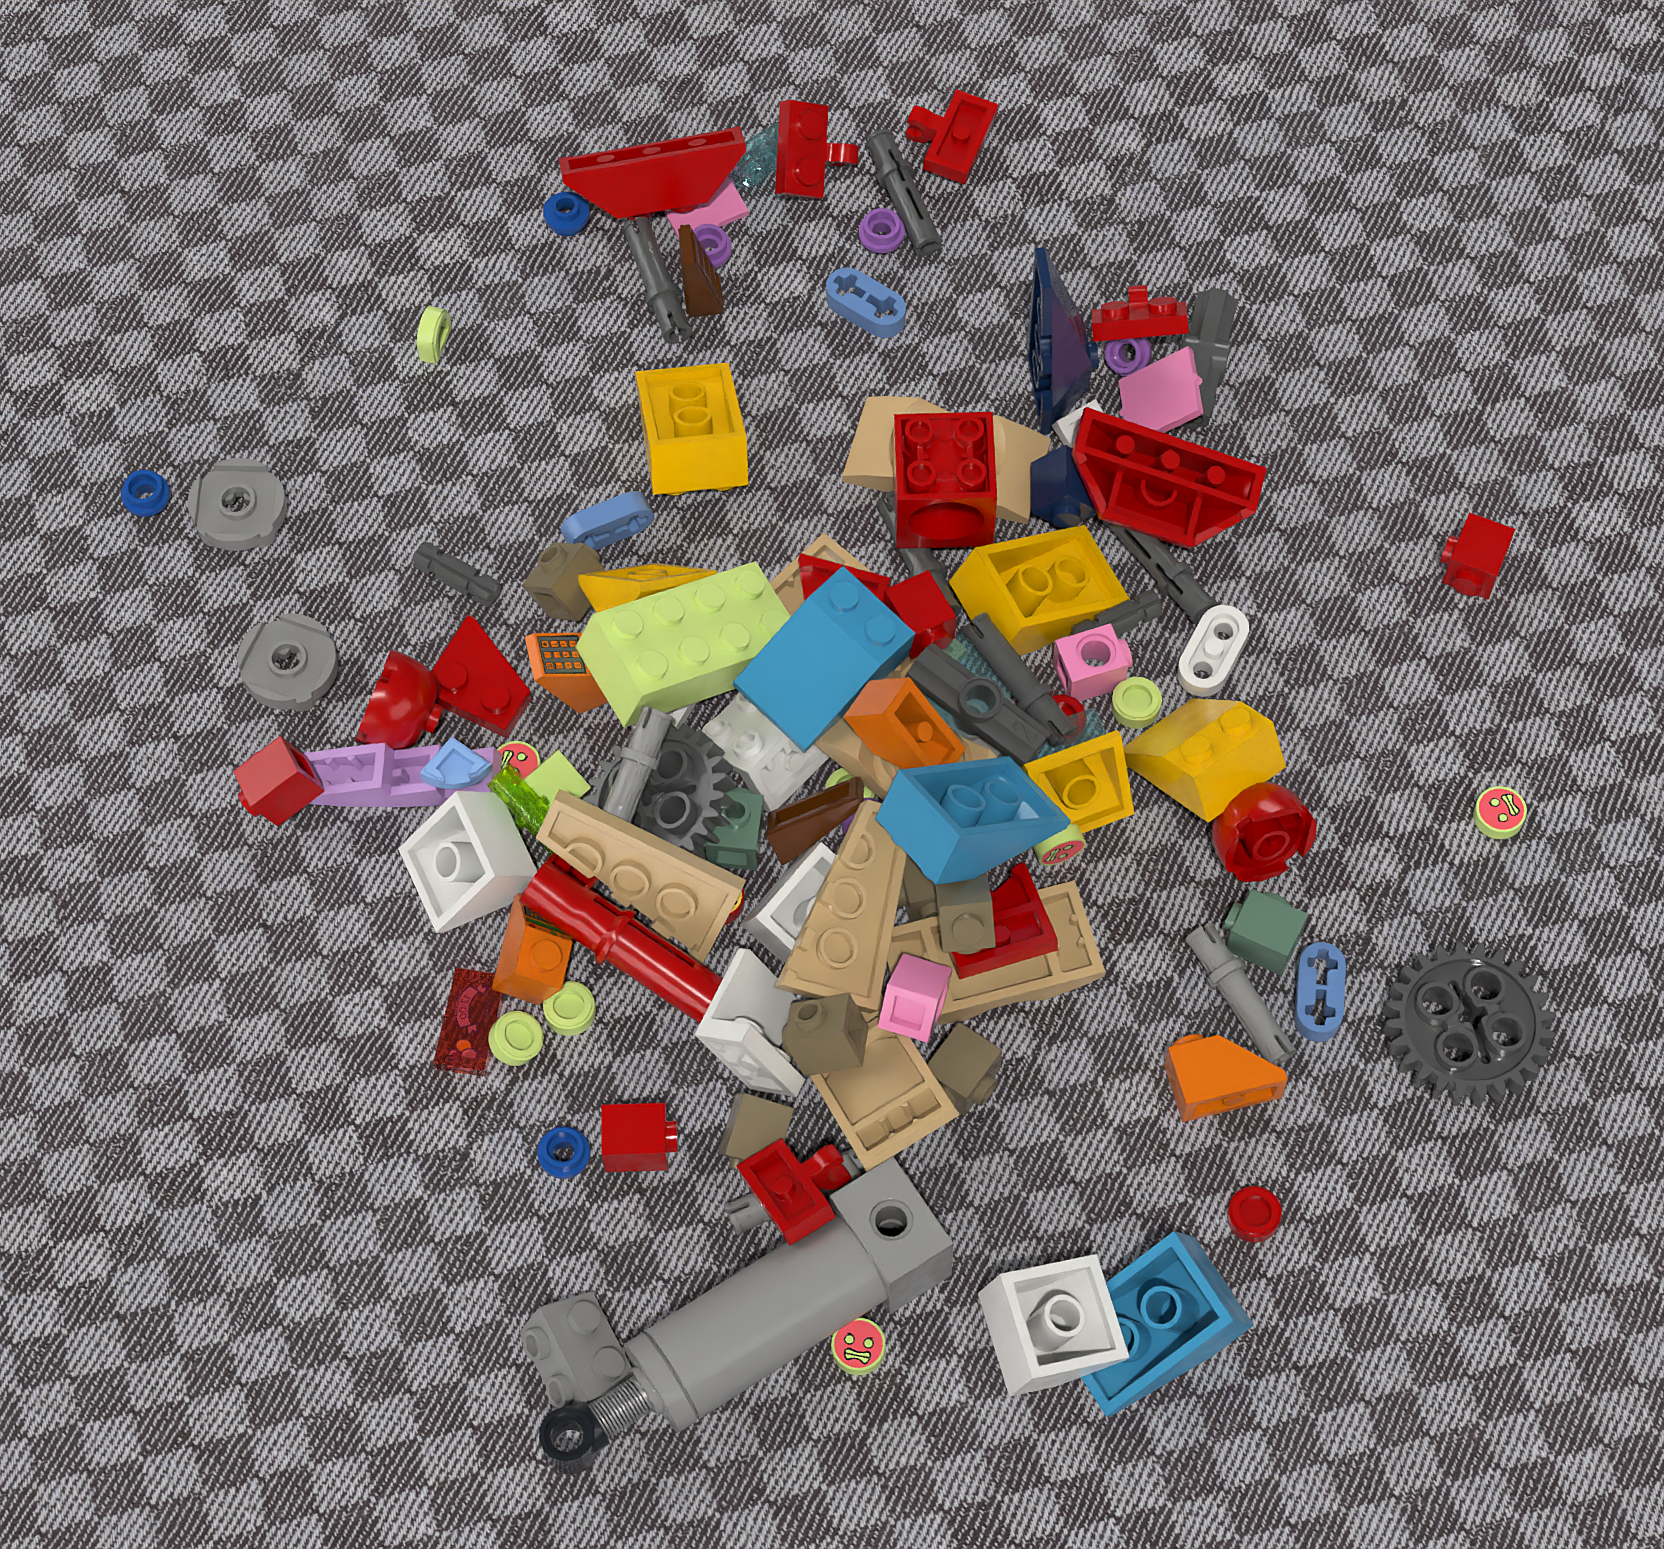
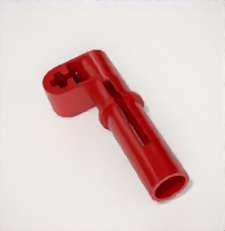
(614, 935)

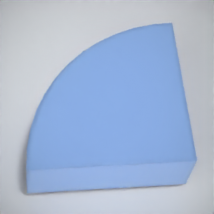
(455, 767)

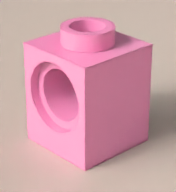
(1087, 681)
(915, 997)

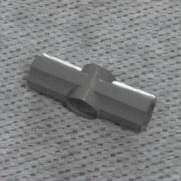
(1209, 340)
(953, 684)

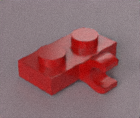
(955, 137)
(805, 150)
(1140, 319)
(791, 1189)

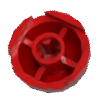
(400, 704)
(1262, 831)

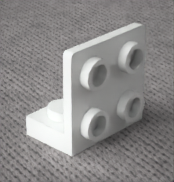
(761, 752)
(747, 1026)

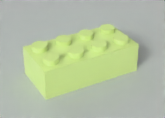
(681, 641)

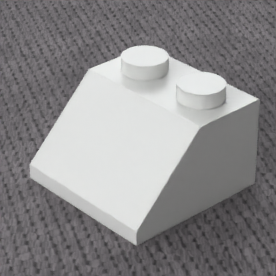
(467, 859)
(785, 907)
(1052, 1324)

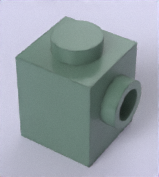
(742, 838)
(1265, 930)

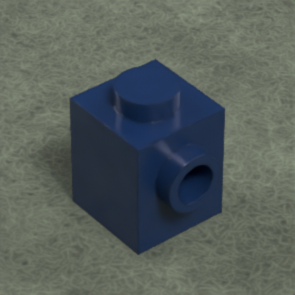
(1059, 490)

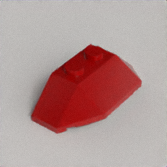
(656, 174)
(1162, 481)

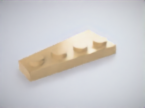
(664, 882)
(851, 919)

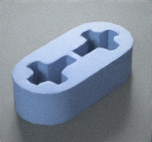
(863, 305)
(609, 521)
(1331, 992)

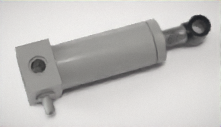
(769, 1312)

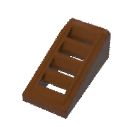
(699, 276)
(807, 820)

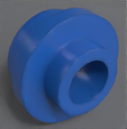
(566, 223)
(145, 482)
(563, 1138)

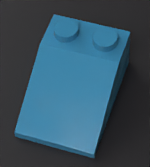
(824, 659)
(967, 816)
(1171, 1318)

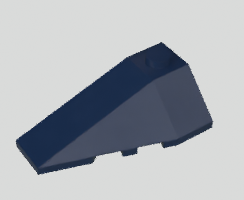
(1056, 346)

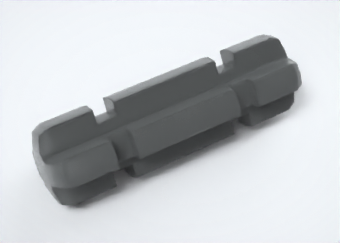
(456, 574)
(1125, 614)

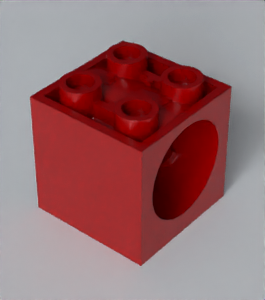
(944, 479)

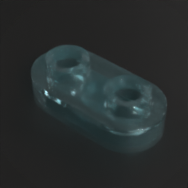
(758, 159)

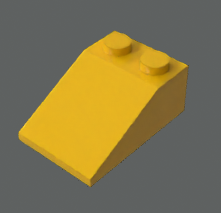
(692, 429)
(1038, 585)
(1207, 753)

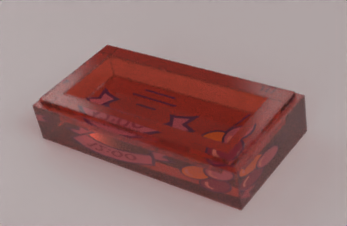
(467, 1023)

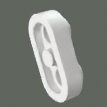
(1210, 653)

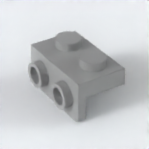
(575, 1351)

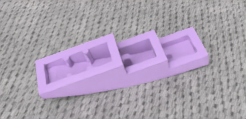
(385, 777)

